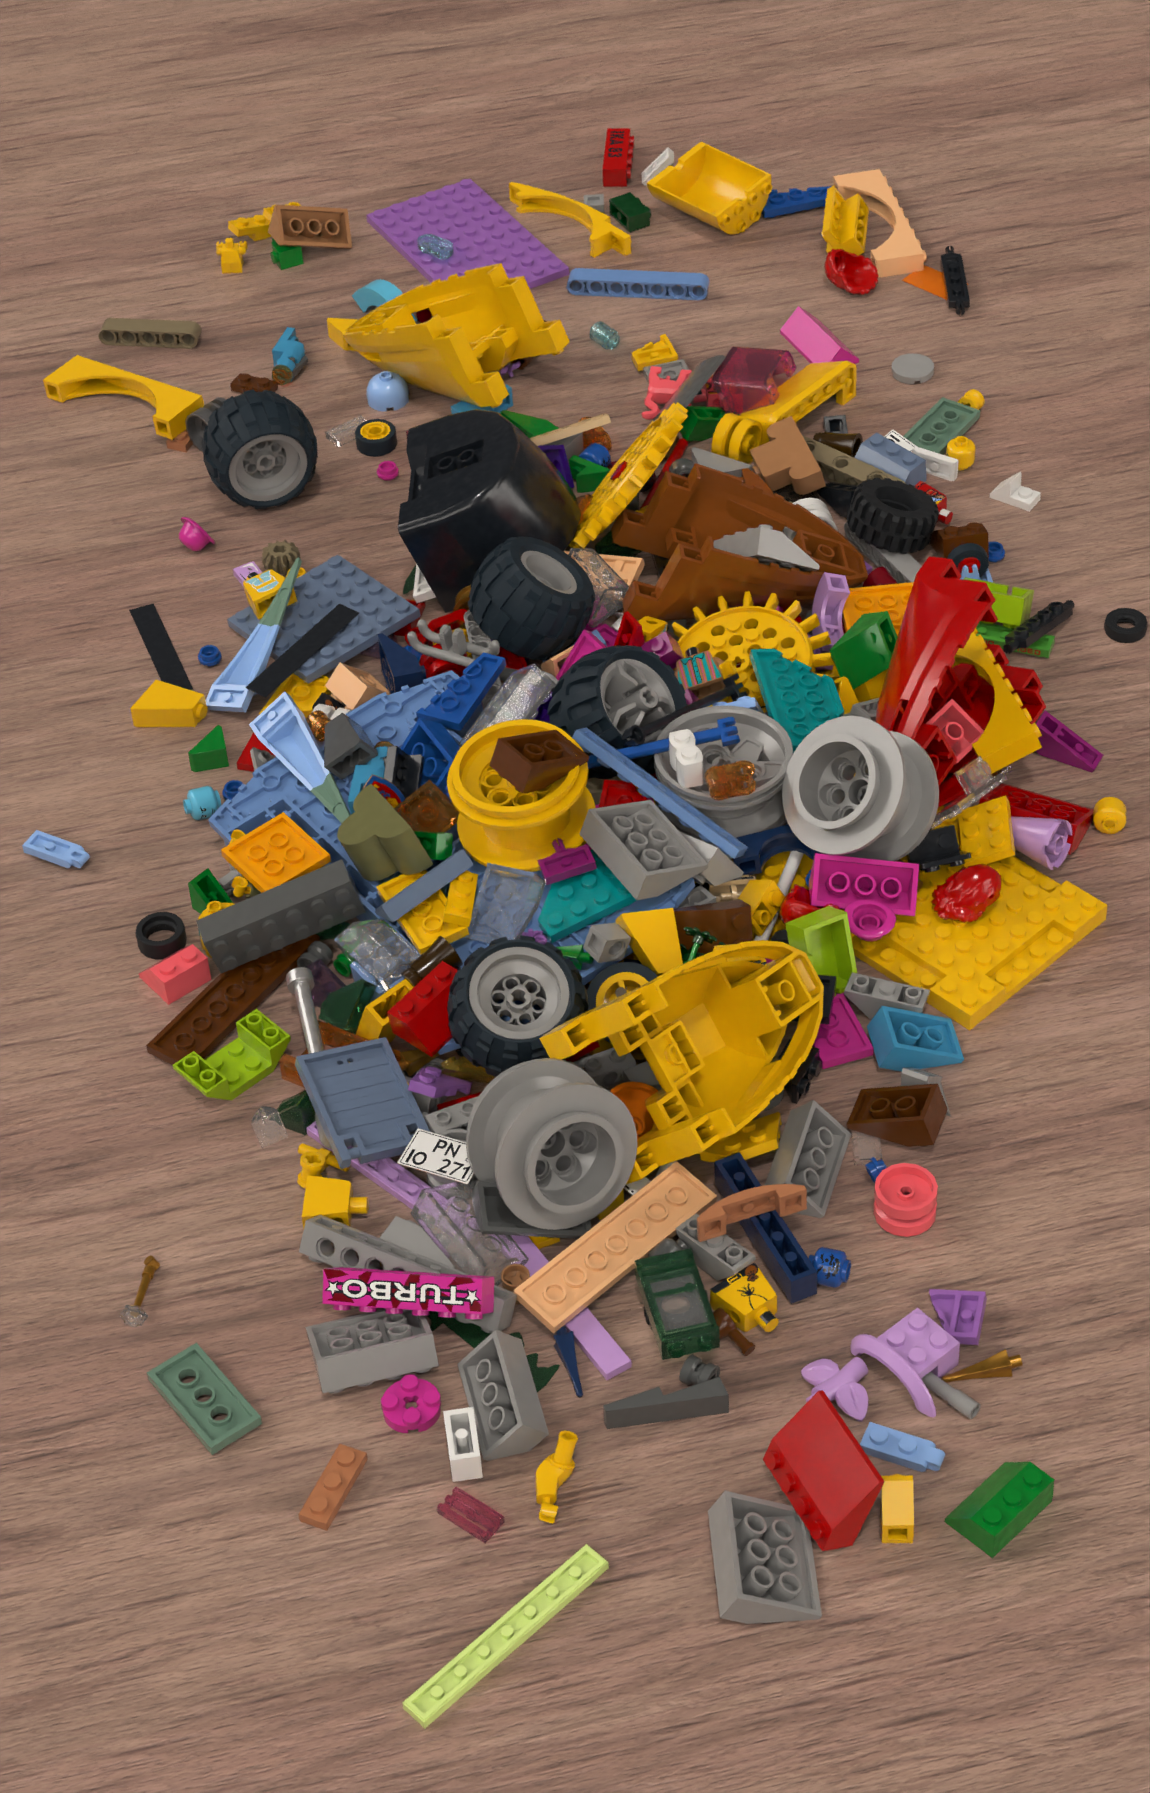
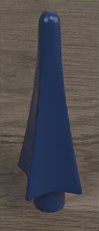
(566, 1350)

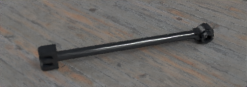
(639, 733)

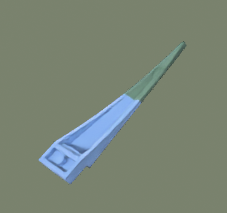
(229, 689)
(290, 739)

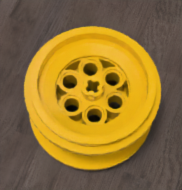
(507, 825)

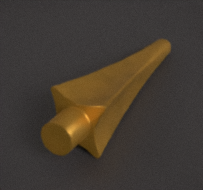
(414, 1060)
(995, 1366)

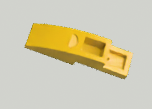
(256, 226)

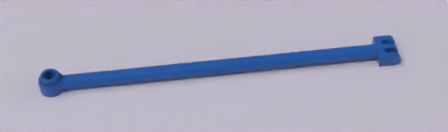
(722, 732)

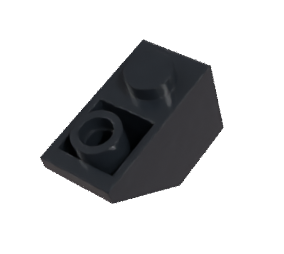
(802, 1080)

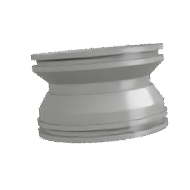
(761, 743)

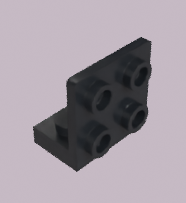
(937, 849)

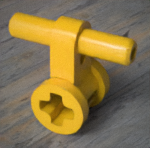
(315, 1162)

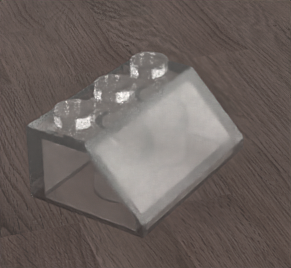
(607, 584)
(377, 951)

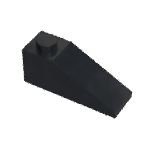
(838, 496)

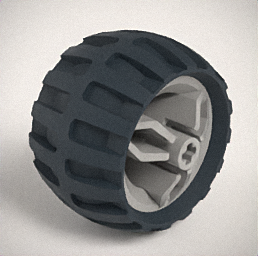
(613, 692)

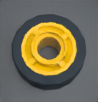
(376, 437)

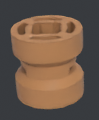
(513, 1276)

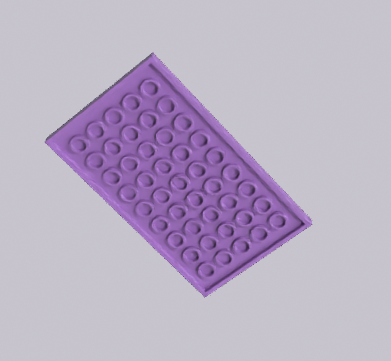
(477, 228)

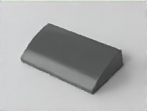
(694, 382)
(496, 1218)

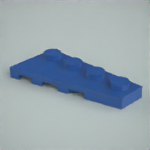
(794, 201)
(464, 694)

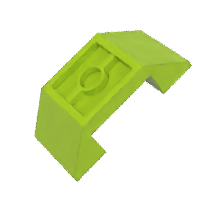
(239, 1062)

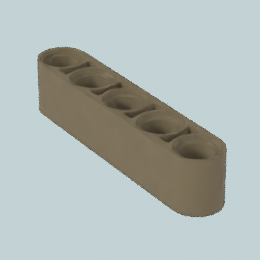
(150, 333)

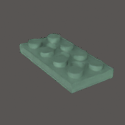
(945, 415)
(199, 1415)

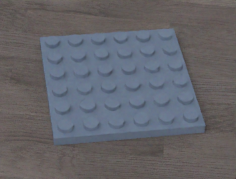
(316, 596)

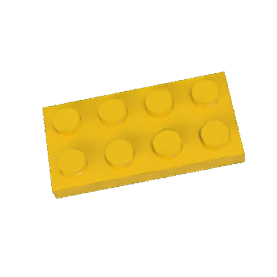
(425, 921)

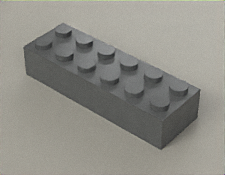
(280, 916)

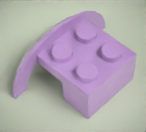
(912, 1351)

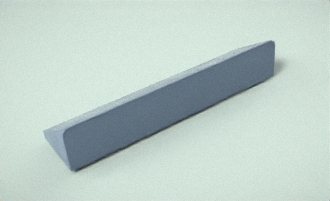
(425, 886)

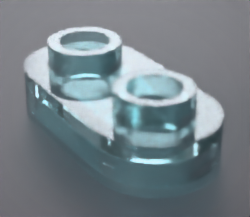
(435, 246)

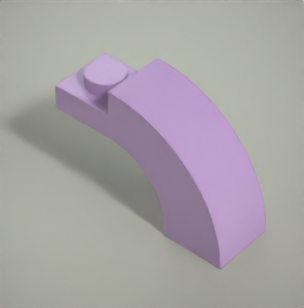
(829, 605)

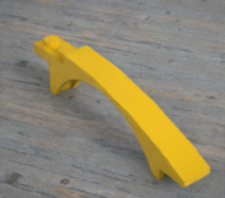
(603, 234)

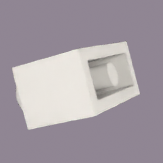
(463, 1444)

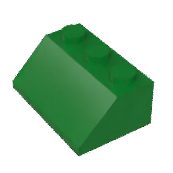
(1002, 1506)

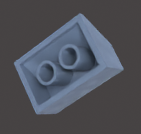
(892, 459)

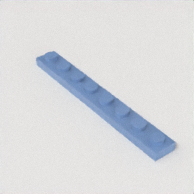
(666, 798)

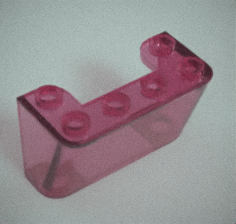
(746, 378)

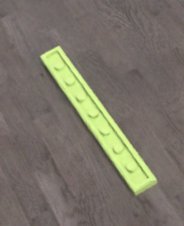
(505, 1636)

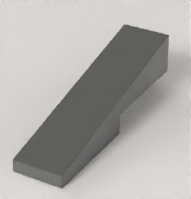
(654, 1407)

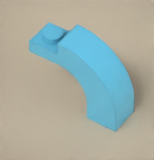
(376, 294)

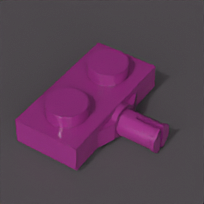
(566, 862)

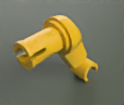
(553, 1474)

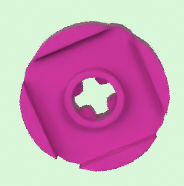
(411, 1390)

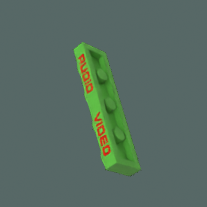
(996, 635)

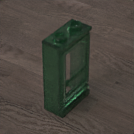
(677, 1304)

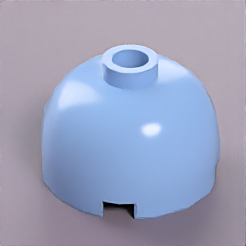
(387, 391)

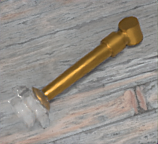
(133, 1314)

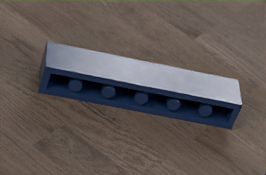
(769, 1233)

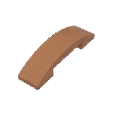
(748, 1203)

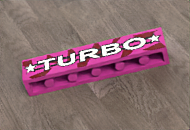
(409, 1291)

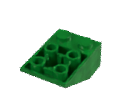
(865, 648)

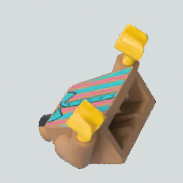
(702, 672)

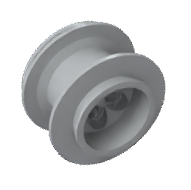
(885, 803)
(526, 1126)

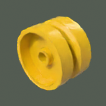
(736, 437)

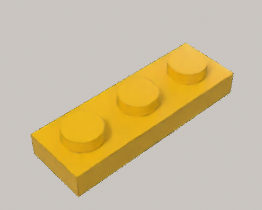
(461, 899)

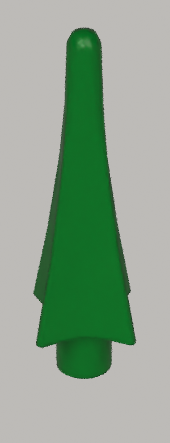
(576, 955)

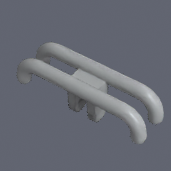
(452, 644)

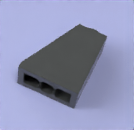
(346, 746)

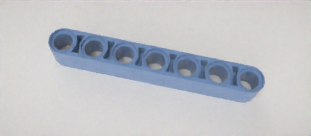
(629, 281)

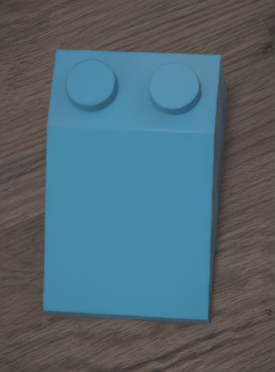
(913, 1040)

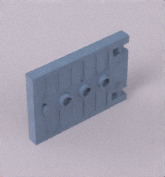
(361, 1101)

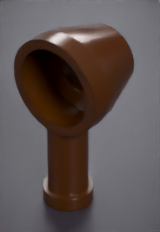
(728, 1329)

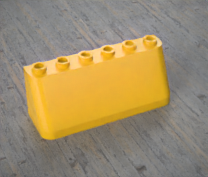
(806, 392)

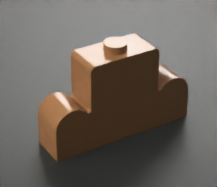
(787, 459)

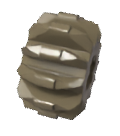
(280, 556)

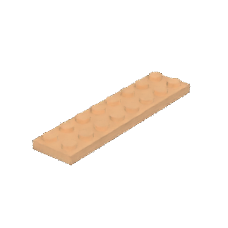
(612, 1246)

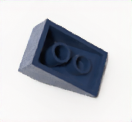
(399, 665)

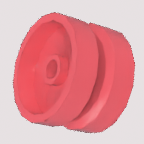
(905, 1199)

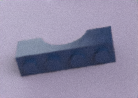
(765, 845)

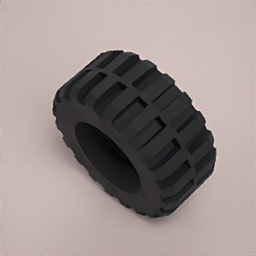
(892, 515)

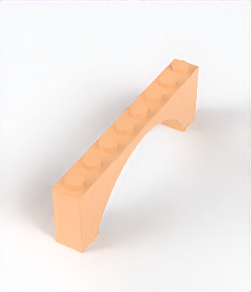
(902, 250)

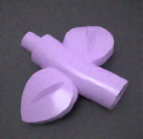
(840, 1384)

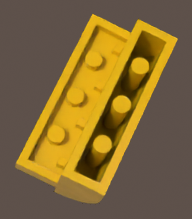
(845, 222)

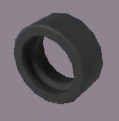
(157, 922)

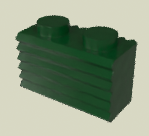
(630, 212)

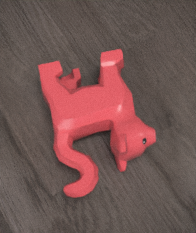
(661, 390)

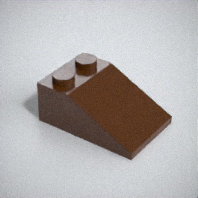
(950, 537)
(535, 759)
(725, 920)
(900, 1114)

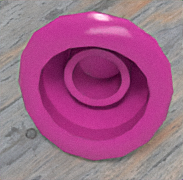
(193, 535)
(870, 919)

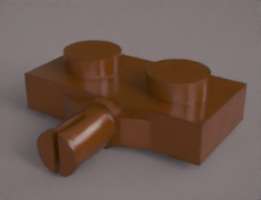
(245, 382)

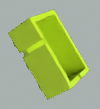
(1010, 609)
(827, 942)

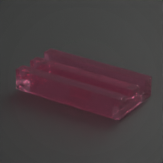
(468, 1505)

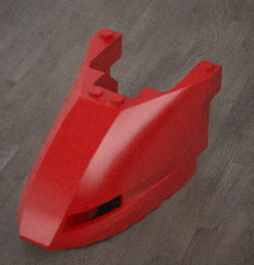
(921, 673)

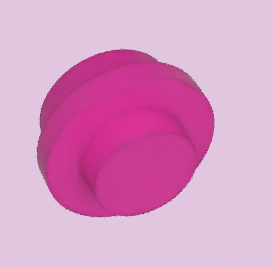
(387, 470)

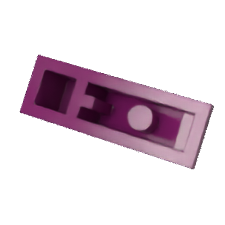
(1064, 745)

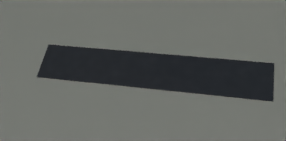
(160, 646)
(302, 650)

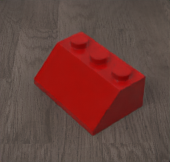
(423, 1012)

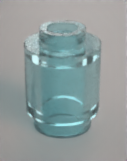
(604, 335)

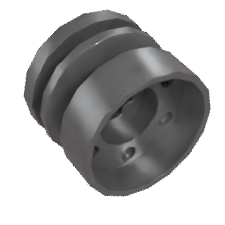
(199, 420)

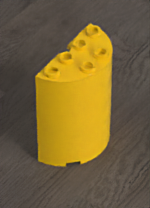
(714, 188)

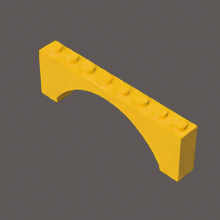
(88, 377)
(1009, 730)

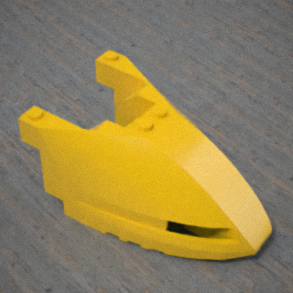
(474, 329)
(708, 1042)

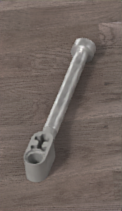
(300, 983)

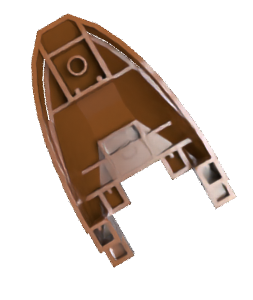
(704, 507)

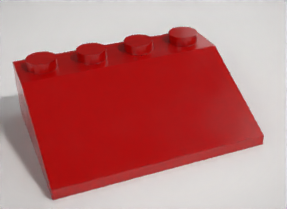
(1035, 805)
(824, 1473)

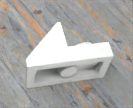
(659, 164)
(1014, 494)

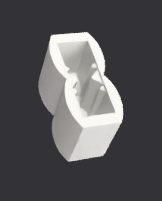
(686, 758)

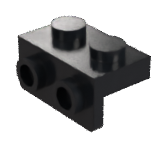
(403, 770)

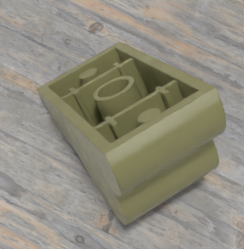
(380, 839)

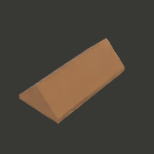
(310, 226)

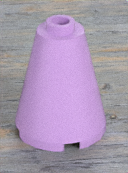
(1042, 839)

